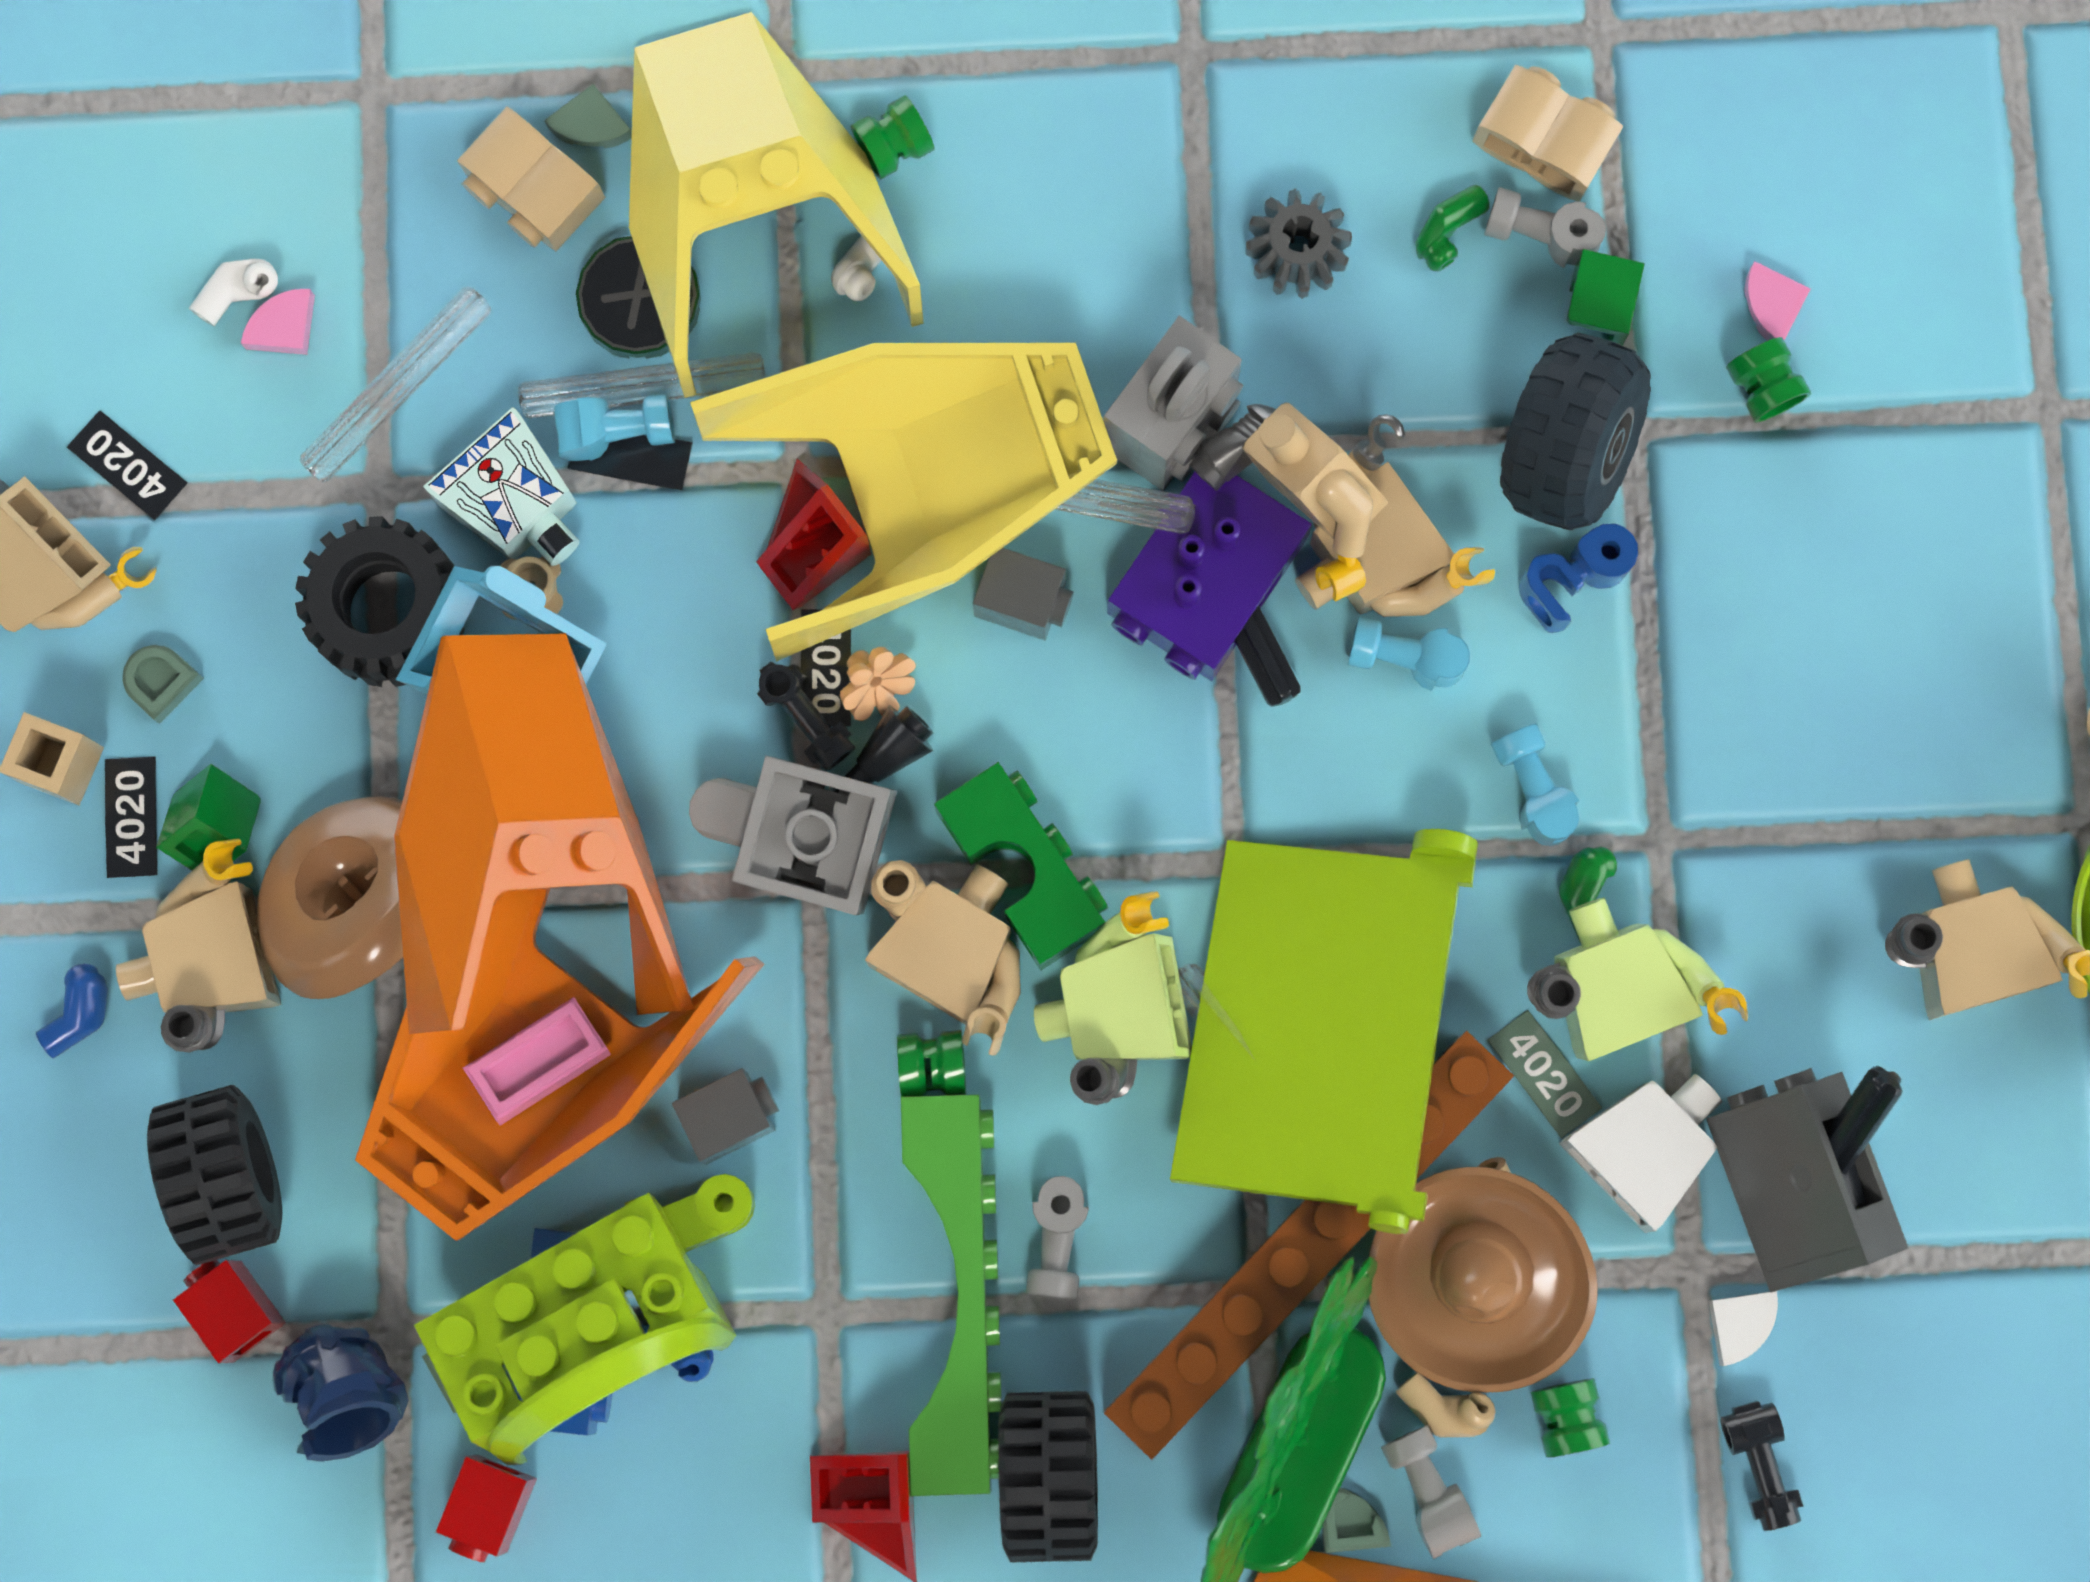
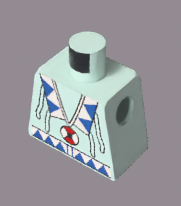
(508, 492)

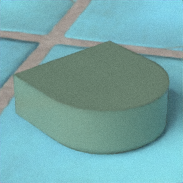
(158, 680)

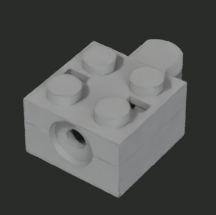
(1173, 403)
(799, 831)

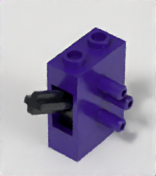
(1207, 586)

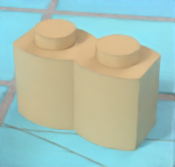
(1548, 131)
(530, 180)

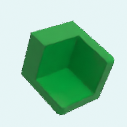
(1604, 294)
(208, 811)

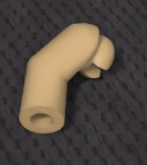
(1447, 1414)

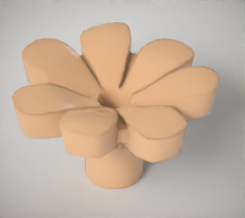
(875, 681)

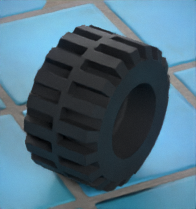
(342, 571)
(214, 1174)
(1048, 1476)

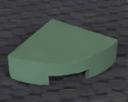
(589, 121)
(1353, 1525)

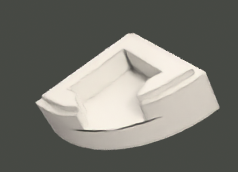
(1742, 1324)

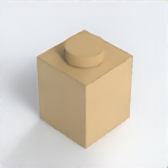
(51, 758)

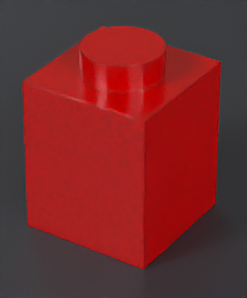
(227, 1309)
(485, 1508)

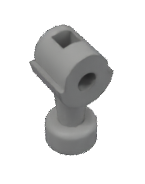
(1565, 231)
(1060, 1213)
(1443, 1511)

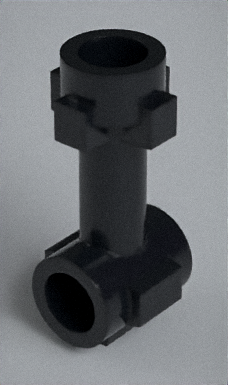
(786, 687)
(1753, 1430)

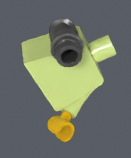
(1627, 984)
(1119, 1003)

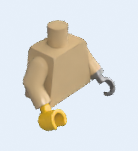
(1404, 556)

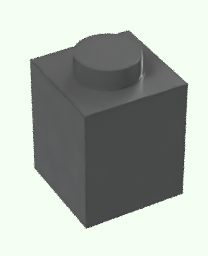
(1022, 594)
(726, 1115)

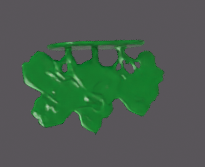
(1301, 1438)

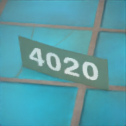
(1544, 1074)

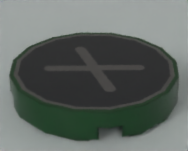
(618, 303)

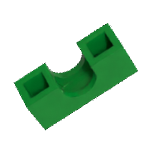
(995, 816)

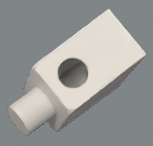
(1647, 1148)

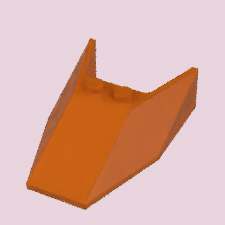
(514, 796)
(435, 1133)

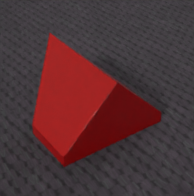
(811, 540)
(868, 1503)

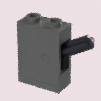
(1810, 1174)

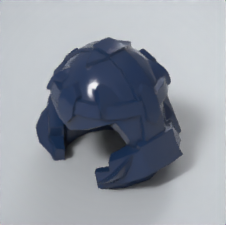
(340, 1391)

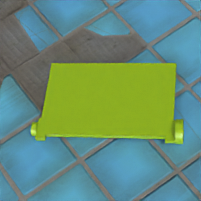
(1340, 998)

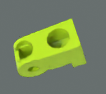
(715, 1211)

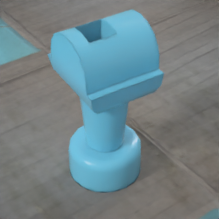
(588, 426)
(1434, 660)
(1549, 810)

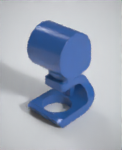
(1598, 559)

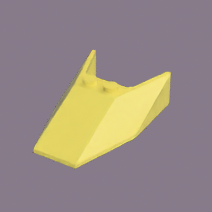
(728, 136)
(941, 451)

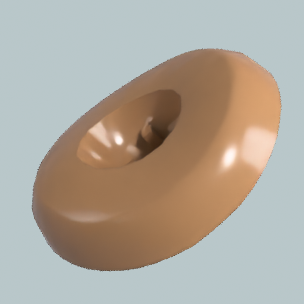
(333, 900)
(1486, 1285)

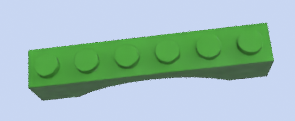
(952, 1433)

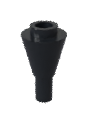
(892, 746)

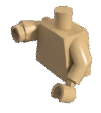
(949, 947)

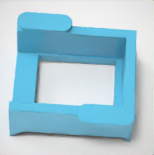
(506, 593)

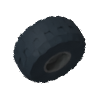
(1575, 431)

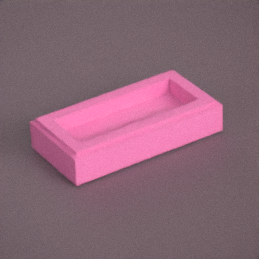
(536, 1061)

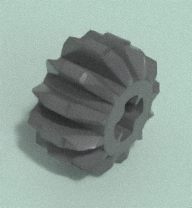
(1317, 258)

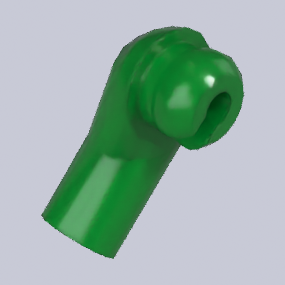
(1443, 221)
(1586, 877)

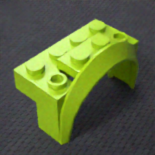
(570, 1328)

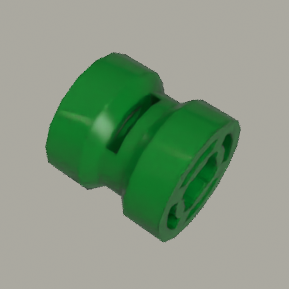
(894, 136)
(1768, 379)
(946, 1064)
(1570, 1418)

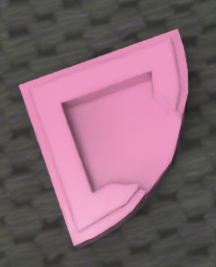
(1773, 300)
(281, 323)

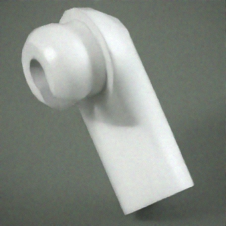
(853, 272)
(234, 283)

